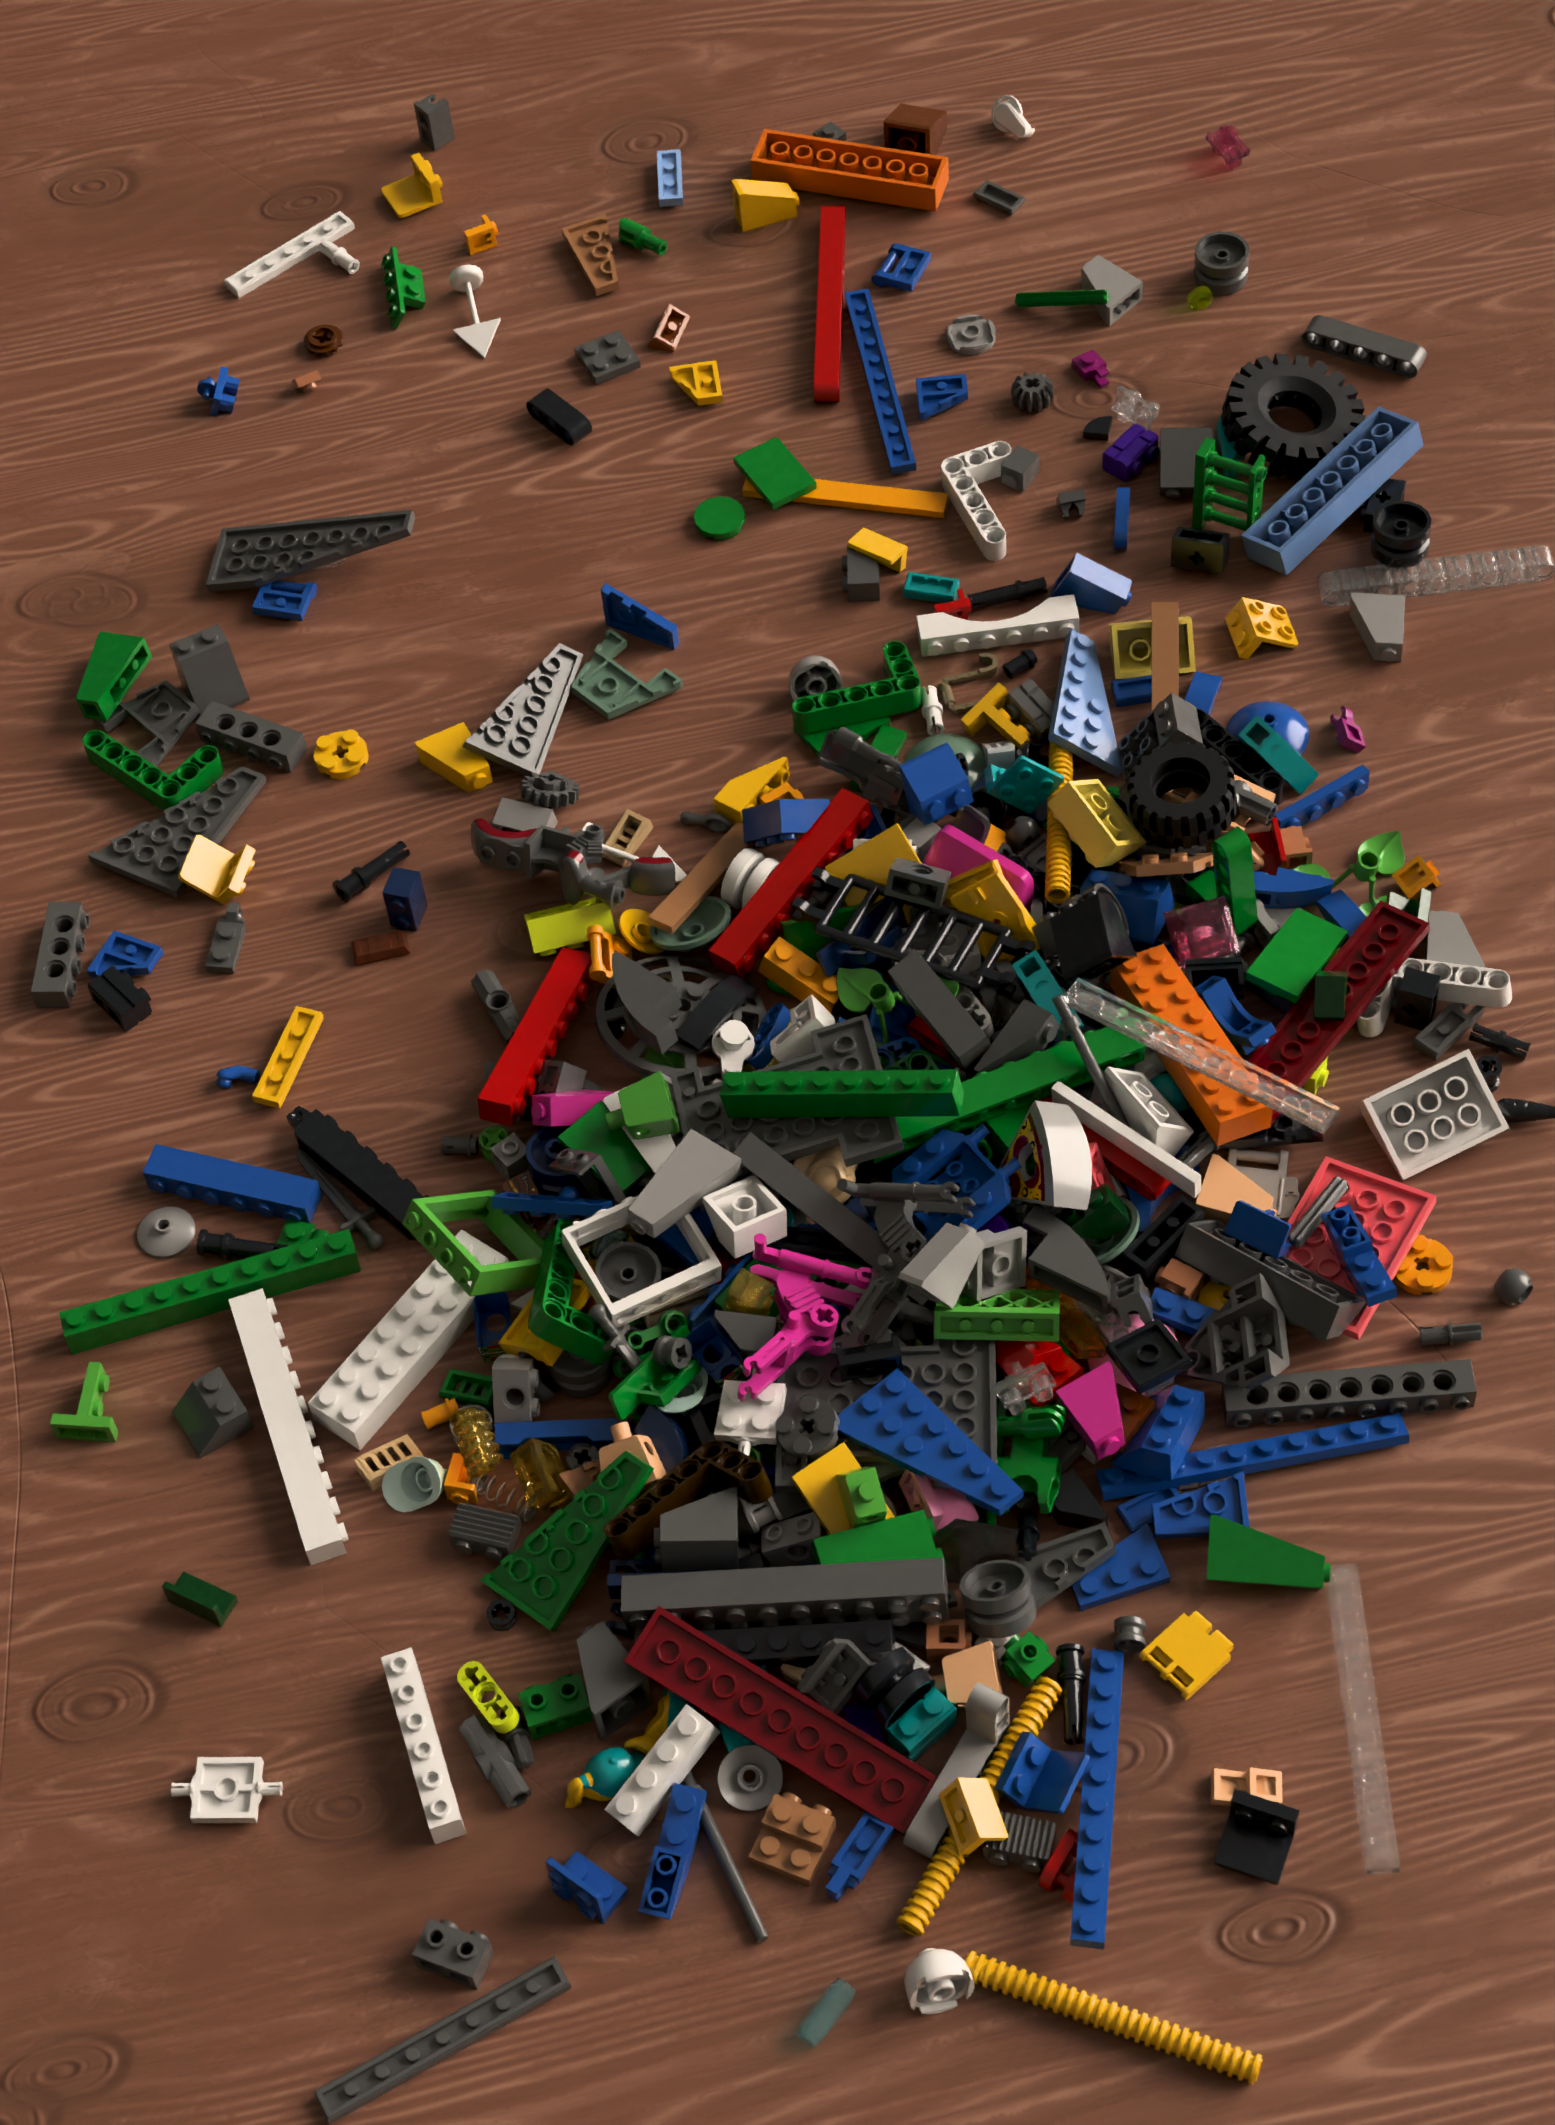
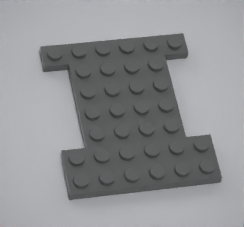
(838, 1048)
(949, 1373)

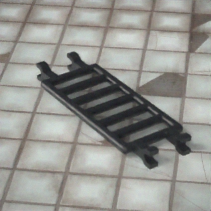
(841, 888)

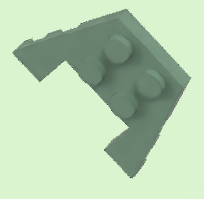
(612, 688)

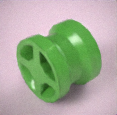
(489, 1138)

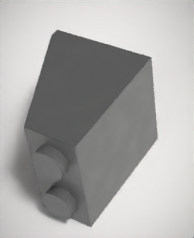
(1177, 459)
(208, 669)
(699, 1535)
(612, 1687)

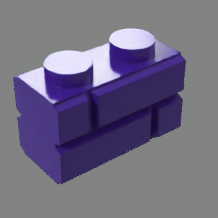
(1130, 452)

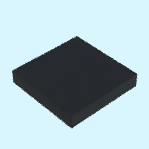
(1148, 1356)

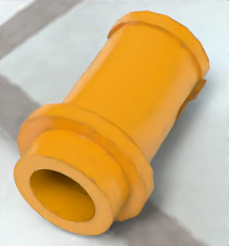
(439, 1413)

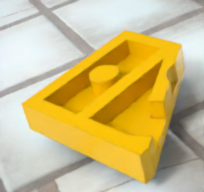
(699, 381)

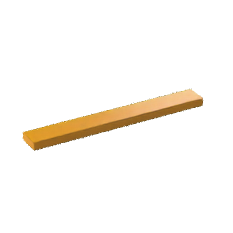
(869, 498)

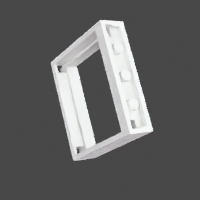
(656, 1295)

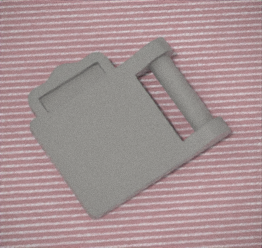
(1274, 1182)

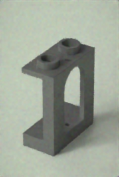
(578, 1163)

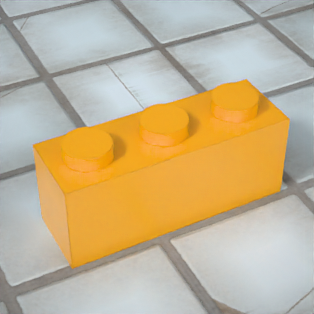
(799, 974)

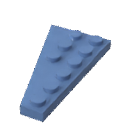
(1081, 709)

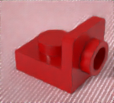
(958, 608)

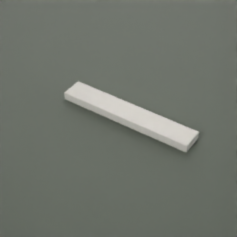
(288, 254)
(1129, 1140)

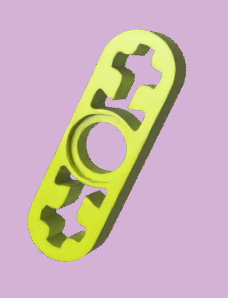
(498, 1701)

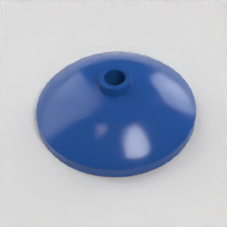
(1280, 717)

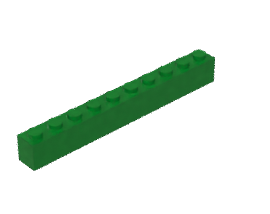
(1022, 1083)
(208, 1291)

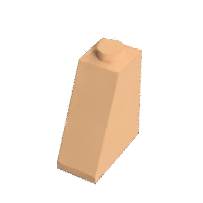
(1224, 1187)

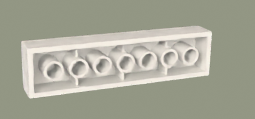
(398, 1351)

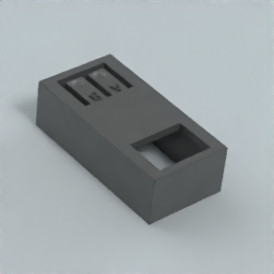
(940, 1010)

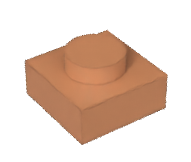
(307, 381)

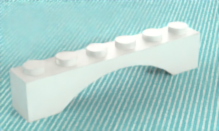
(947, 634)

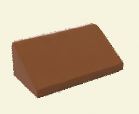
(669, 329)

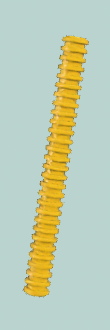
(1058, 840)
(946, 1862)
(1114, 2017)

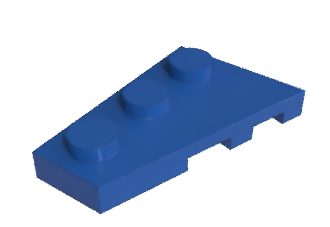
(1190, 1512)

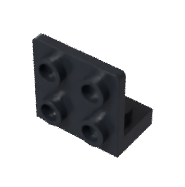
(1257, 1837)

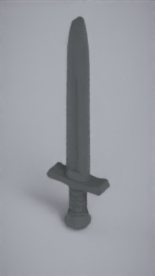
(351, 1213)
(618, 1341)

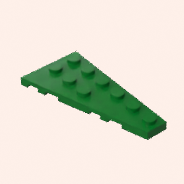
(563, 1551)

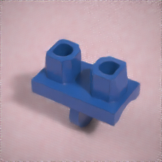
(209, 389)

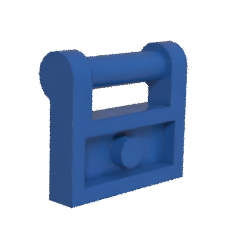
(907, 270)
(284, 600)

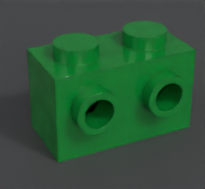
(555, 1706)

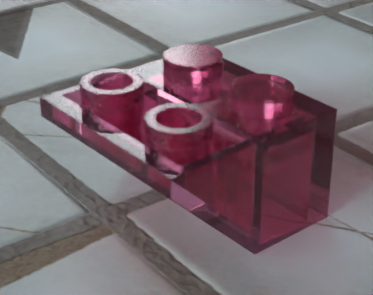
(1202, 931)

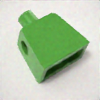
(645, 1109)
(862, 1496)

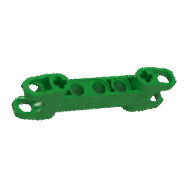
(1032, 1467)

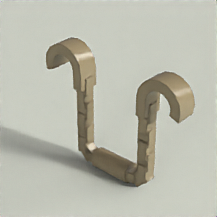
(982, 673)

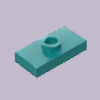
(930, 587)

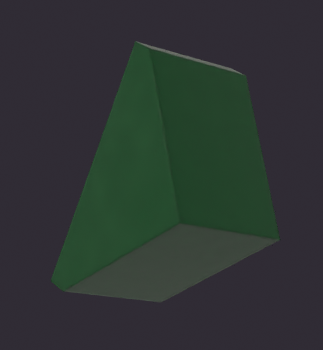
(1330, 995)

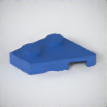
(940, 393)
(127, 955)

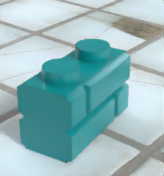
(922, 1725)

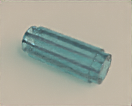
(826, 2012)

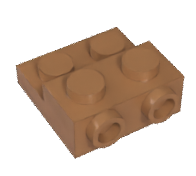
(793, 1838)

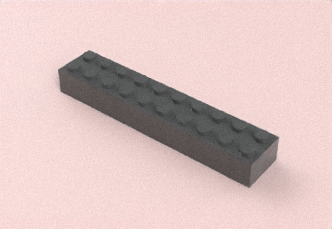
(791, 1595)

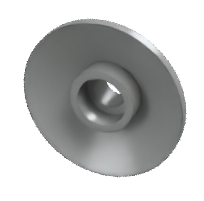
(167, 1241)
(749, 1794)

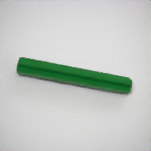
(1062, 298)

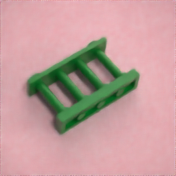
(1205, 495)

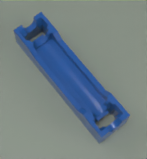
(558, 1432)

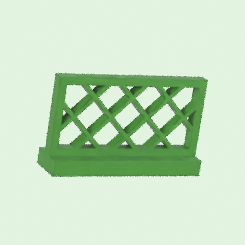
(1007, 1323)

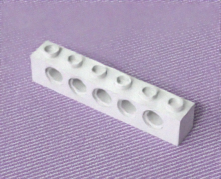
(423, 1746)

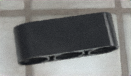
(559, 416)

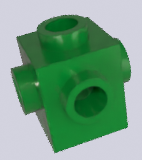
(1026, 1658)

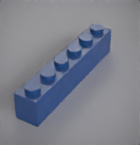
(232, 1184)

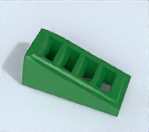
(477, 1380)

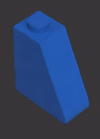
(1093, 585)

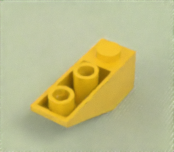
(748, 788)

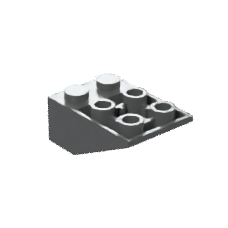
(1169, 722)

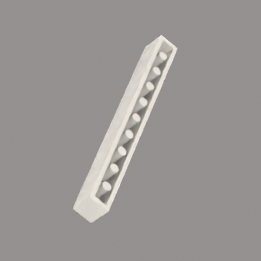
(287, 1426)

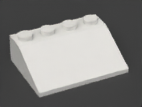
(1433, 1115)

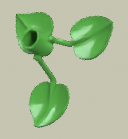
(1378, 855)
(866, 986)

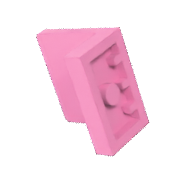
(938, 1504)

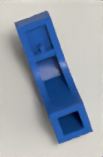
(1239, 1026)

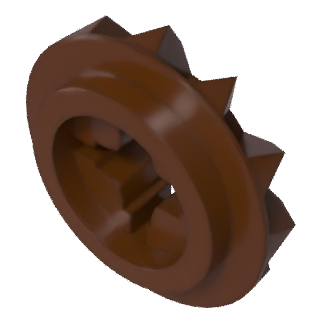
(319, 334)

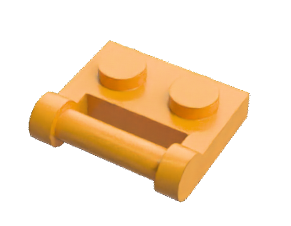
(601, 969)

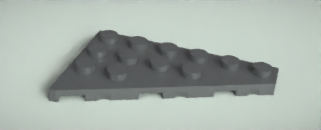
(157, 849)

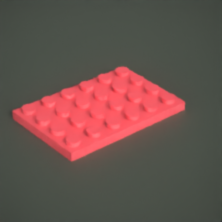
(1387, 1211)

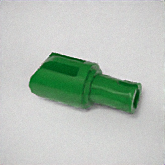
(640, 237)
(1034, 1423)

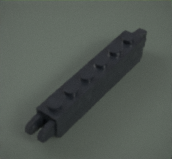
(354, 1166)

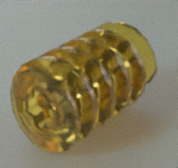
(476, 1441)

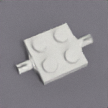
(750, 1420)
(227, 1789)

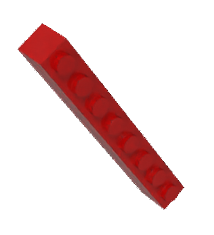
(762, 916)
(536, 1038)

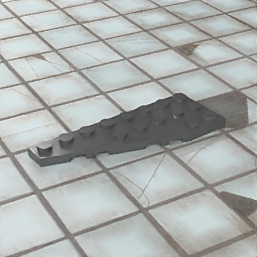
(279, 550)

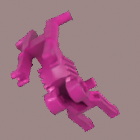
(801, 1309)

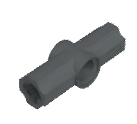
(1251, 804)
(497, 1003)
(495, 1761)

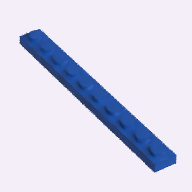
(880, 381)
(1262, 1455)
(1097, 1800)

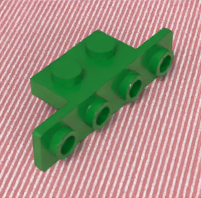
(403, 287)
(652, 1383)

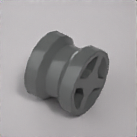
(672, 1352)
(1129, 1634)

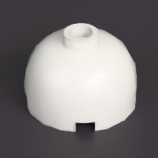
(937, 1980)

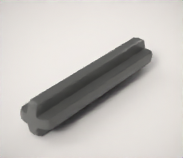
(1312, 1217)

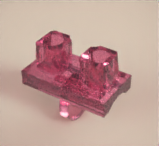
(1228, 145)

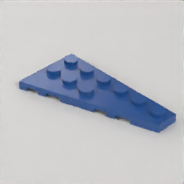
(920, 1438)

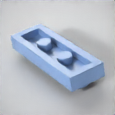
(669, 178)

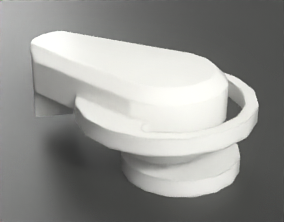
(1008, 117)
(732, 1046)

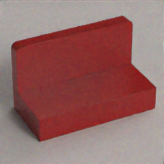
(1273, 846)

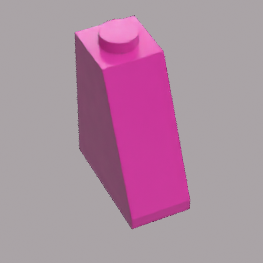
(564, 1107)
(1095, 1410)

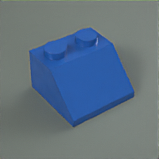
(935, 784)

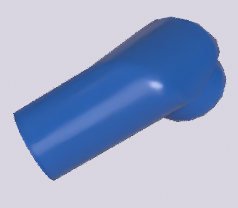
(236, 1072)

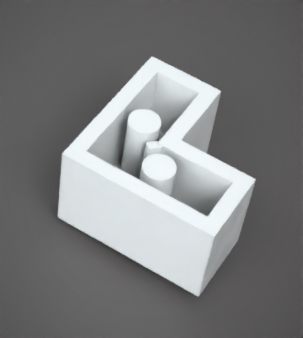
(797, 1038)

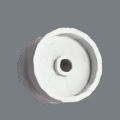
(746, 876)

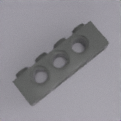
(251, 736)
(60, 955)

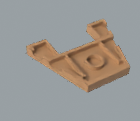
(1152, 866)

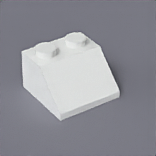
(744, 1211)

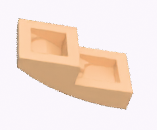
(1255, 1781)

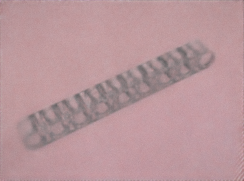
(1440, 575)

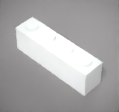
(662, 1767)

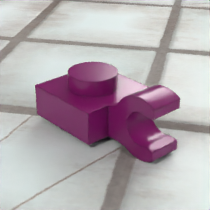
(1091, 366)
(1348, 733)

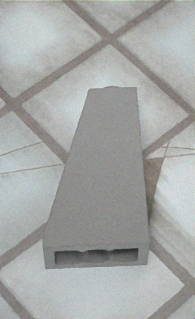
(681, 1182)

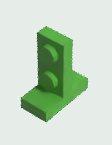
(88, 1422)

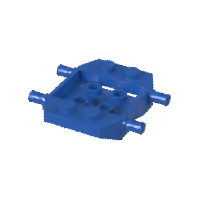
(971, 1173)

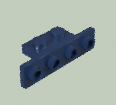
(836, 954)

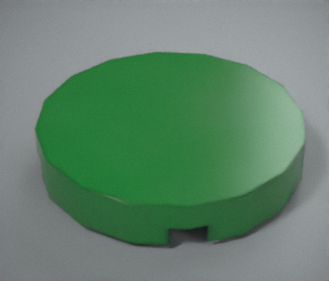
(719, 518)

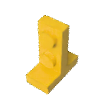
(990, 710)

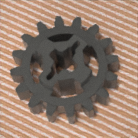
(549, 790)

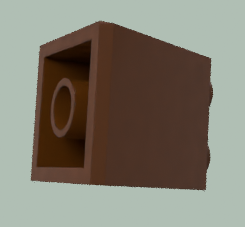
(915, 129)

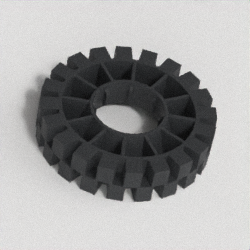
(1289, 385)

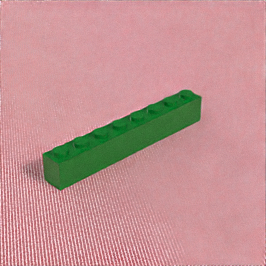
(842, 1093)

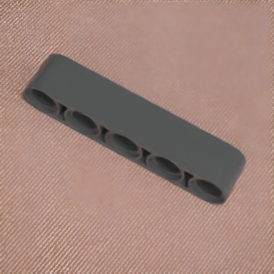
(1364, 346)

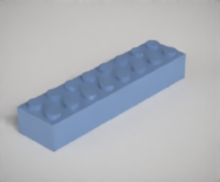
(1332, 490)

